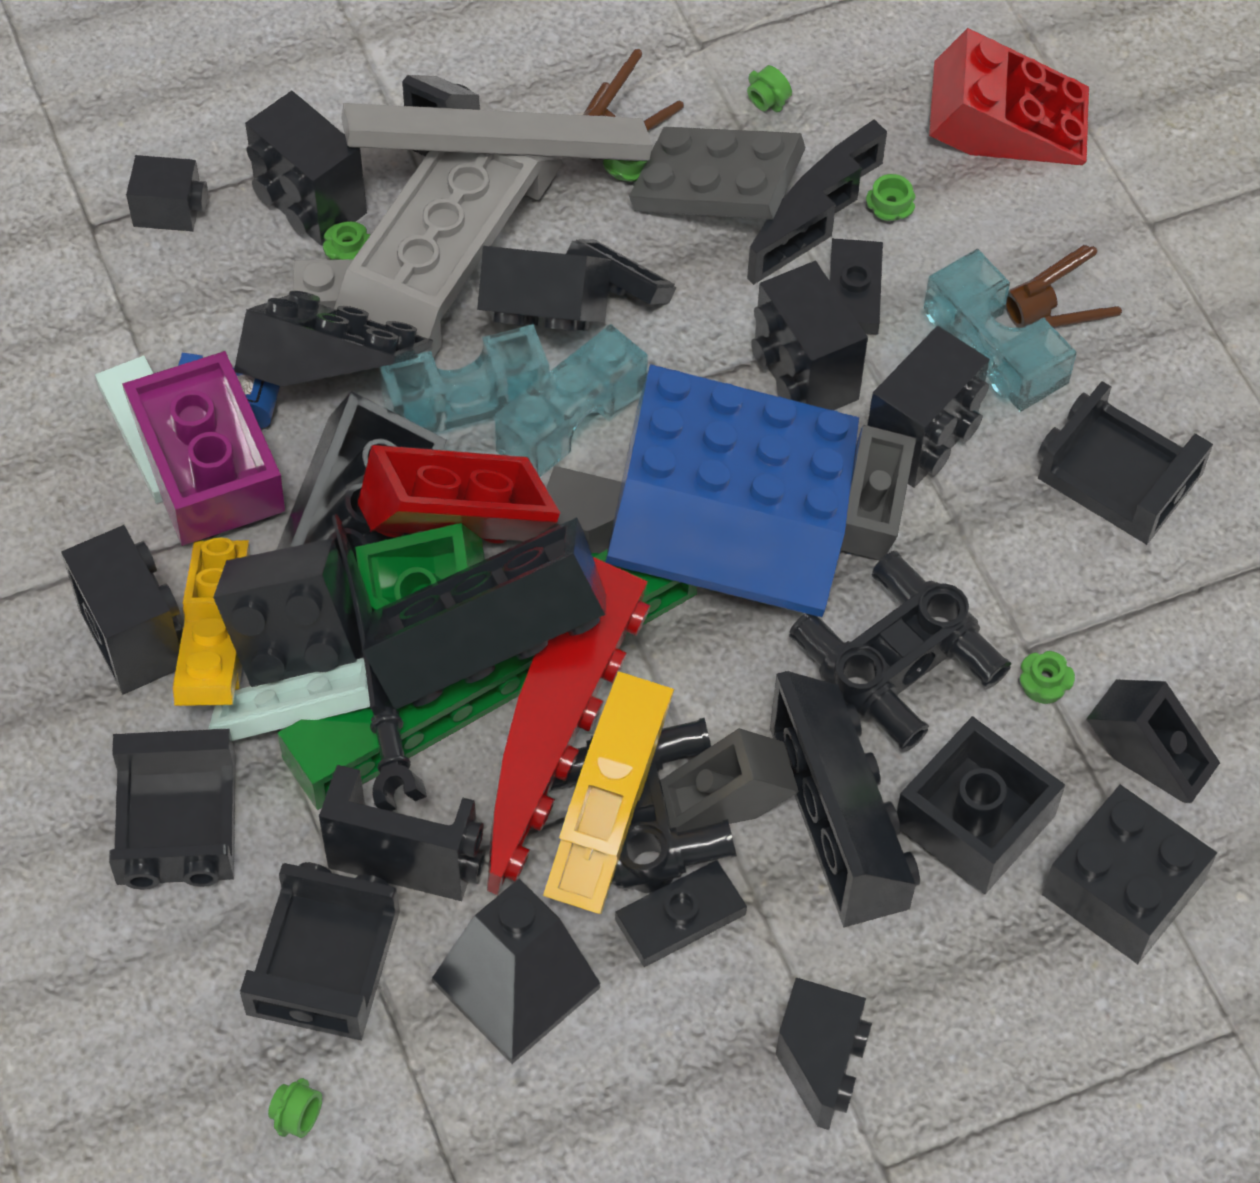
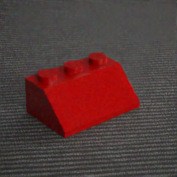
(439, 488)

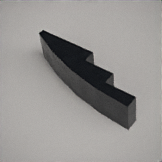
(810, 205)

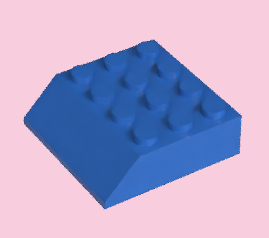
(734, 491)

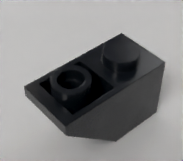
(816, 1045)

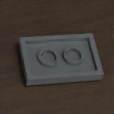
(718, 172)

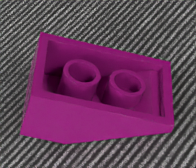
(205, 448)

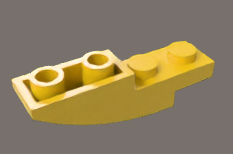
(207, 660)
(608, 792)

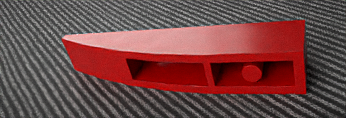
(549, 714)

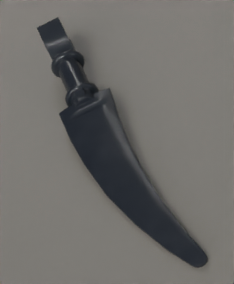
(385, 720)

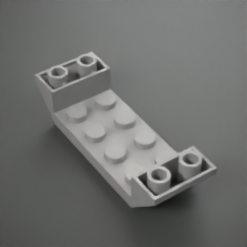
(438, 234)

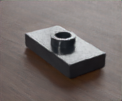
(626, 274)
(857, 279)
(680, 913)

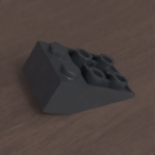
(304, 341)

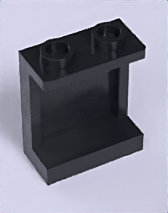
(1120, 465)
(174, 808)
(399, 846)
(323, 951)

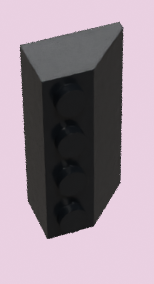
(339, 470)
(485, 616)
(842, 801)

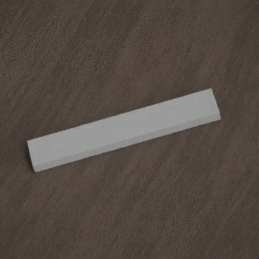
(495, 132)

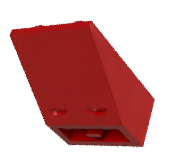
(1007, 104)

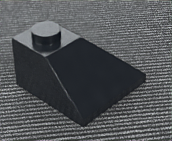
(515, 971)

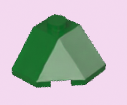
(416, 561)

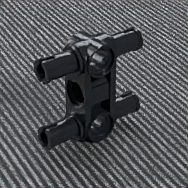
(901, 649)
(650, 821)

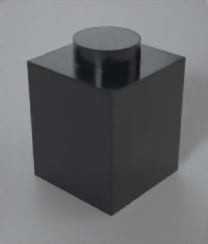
(165, 193)

